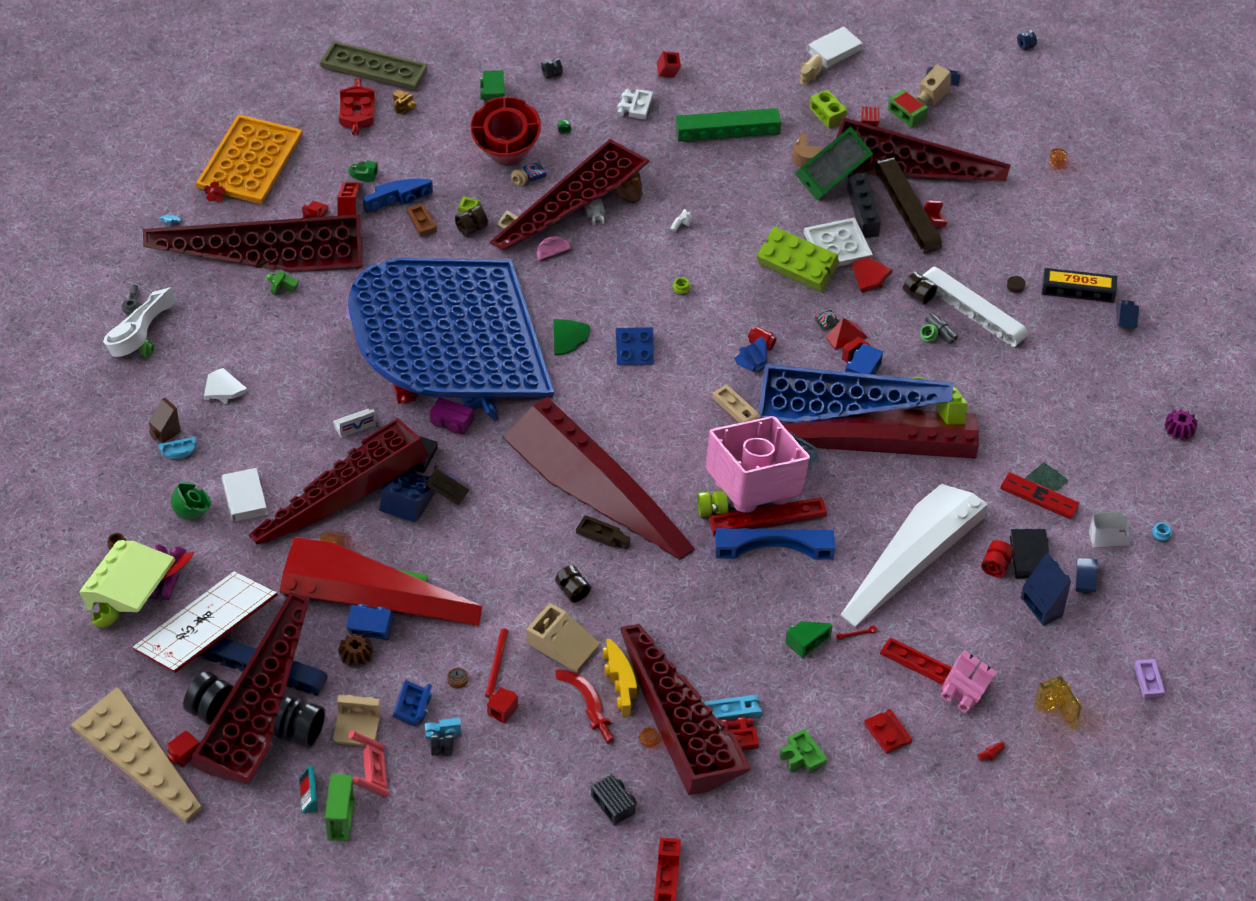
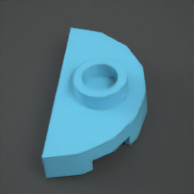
(178, 449)

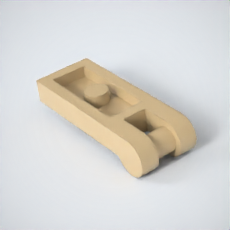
(734, 404)

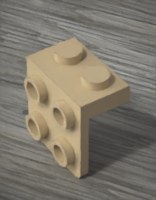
(358, 715)

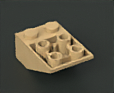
(561, 637)

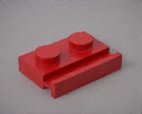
(888, 731)

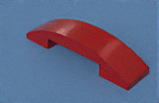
(667, 869)

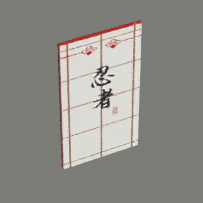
(204, 621)

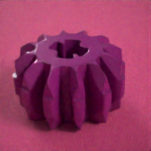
(1181, 424)

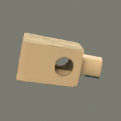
(935, 85)

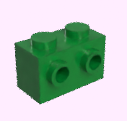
(493, 85)

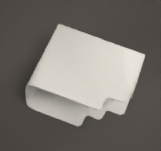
(1106, 527)

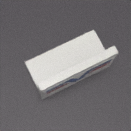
(355, 422)

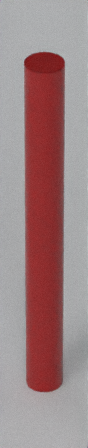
(496, 662)

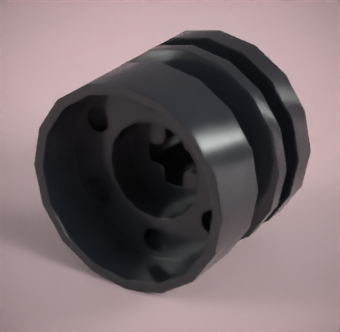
(299, 721)

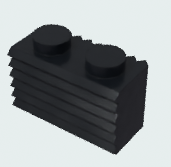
(613, 799)

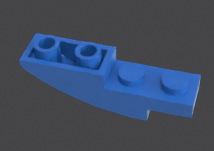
(401, 190)

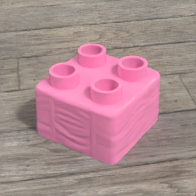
(756, 463)

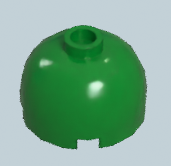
(189, 501)

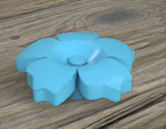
(170, 219)

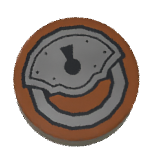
(457, 677)

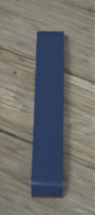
(237, 655)

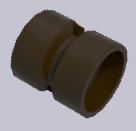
(472, 219)
(918, 286)
(572, 583)

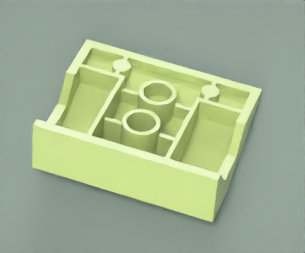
(126, 576)

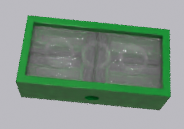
(833, 163)

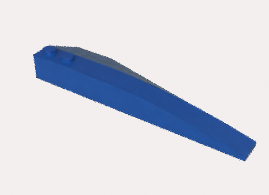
(820, 394)

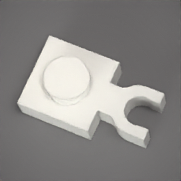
(595, 210)

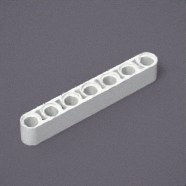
(977, 308)

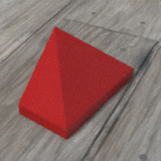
(844, 333)

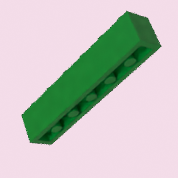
(728, 124)

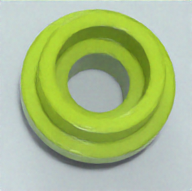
(681, 285)

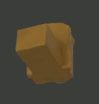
(403, 102)

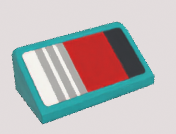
(308, 791)

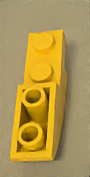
(621, 674)

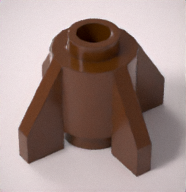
(631, 190)

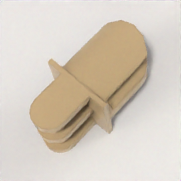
(810, 69)

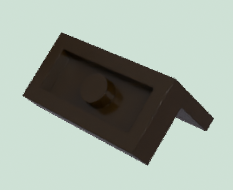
(448, 485)

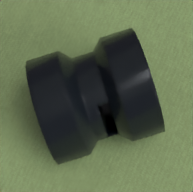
(551, 68)
(442, 744)

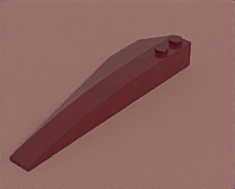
(594, 177)

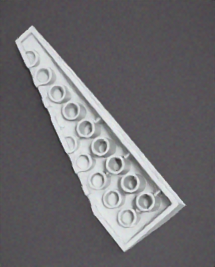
(923, 537)

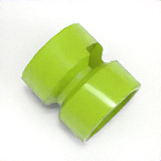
(712, 503)

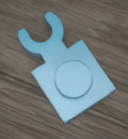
(445, 726)

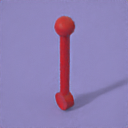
(872, 629)

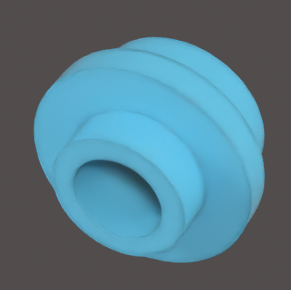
(1162, 527)

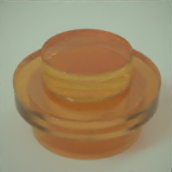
(649, 737)

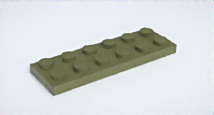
(374, 65)

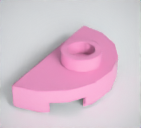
(552, 246)

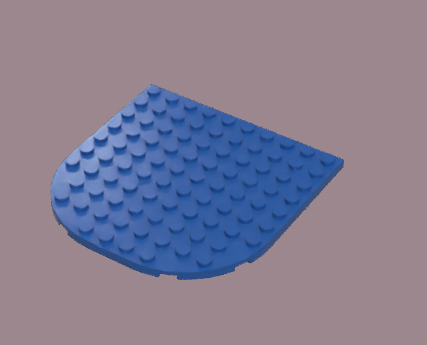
(448, 328)

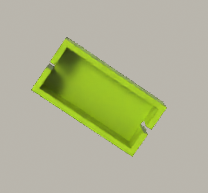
(798, 259)

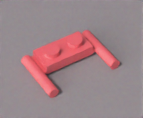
(374, 765)

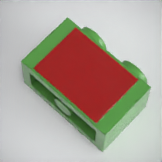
(907, 108)

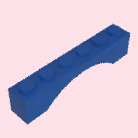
(814, 543)

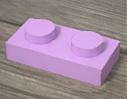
(1149, 679)

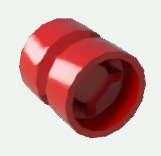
(997, 558)

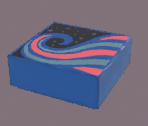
(534, 171)

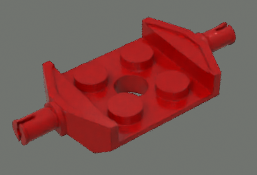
(356, 98)

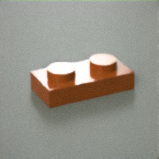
(421, 220)

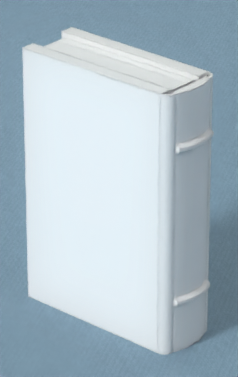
(835, 47)
(244, 495)

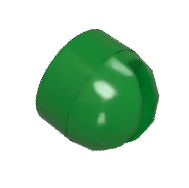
(564, 126)

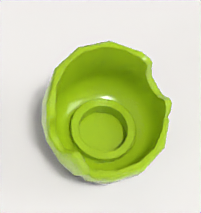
(106, 616)

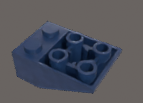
(406, 496)
(1046, 591)

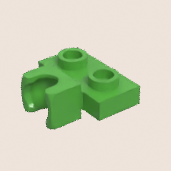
(802, 751)

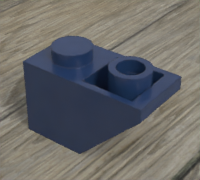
(1127, 314)

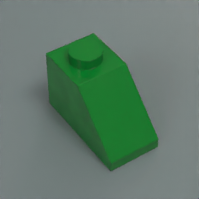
(807, 636)

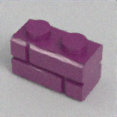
(451, 416)

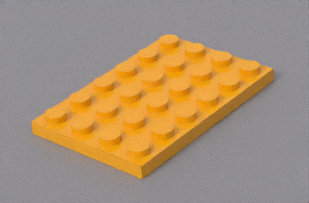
(250, 158)

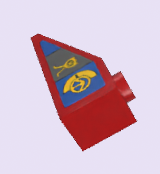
(348, 198)

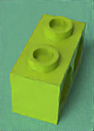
(828, 108)

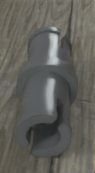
(942, 327)

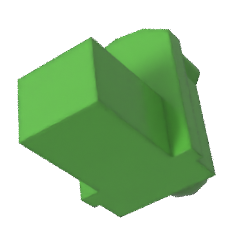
(283, 281)

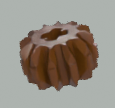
(355, 650)

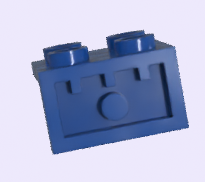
(634, 346)

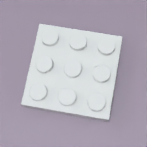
(842, 238)

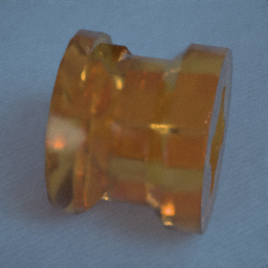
(1058, 158)

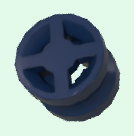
(1027, 40)

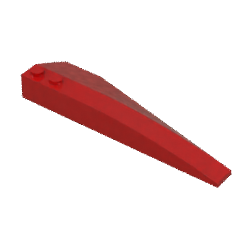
(344, 577)

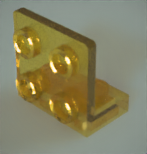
(1059, 693)

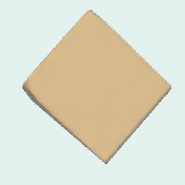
(506, 219)

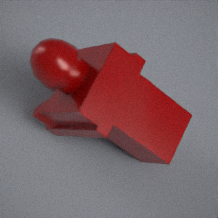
(403, 395)

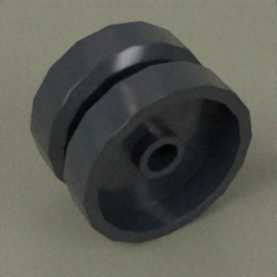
(206, 696)

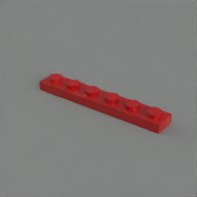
(770, 515)

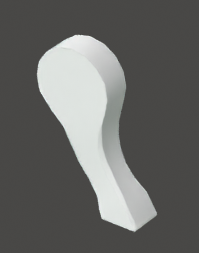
(133, 330)

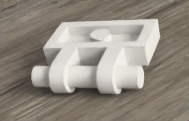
(640, 103)

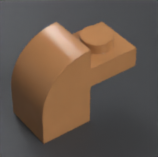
(801, 152)

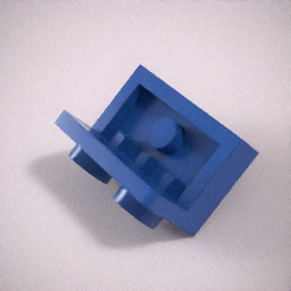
(412, 703)

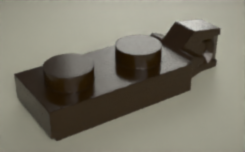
(602, 532)

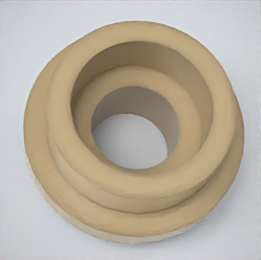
(519, 177)

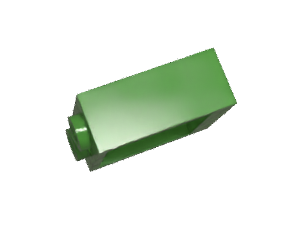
(339, 807)

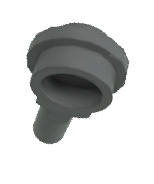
(131, 304)

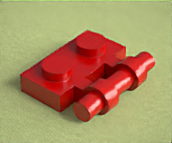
(745, 736)

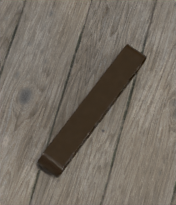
(908, 205)

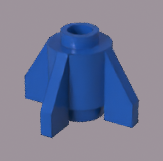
(753, 356)

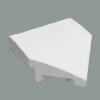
(223, 386)

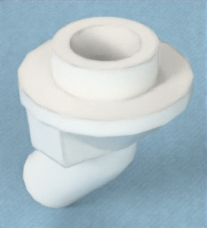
(684, 218)

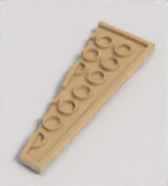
(124, 739)

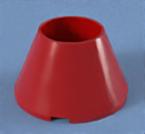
(502, 118)

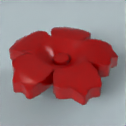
(214, 192)

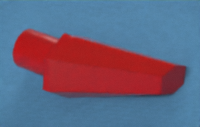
(991, 751)

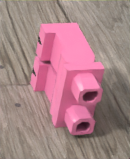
(966, 689)

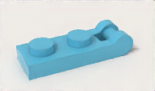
(736, 707)

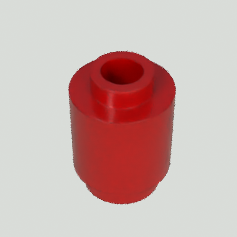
(758, 332)

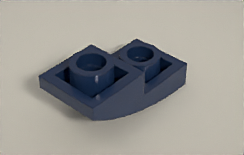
(1086, 575)

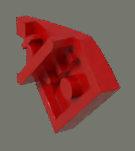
(870, 274)

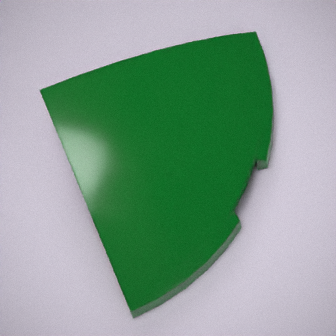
(568, 335)

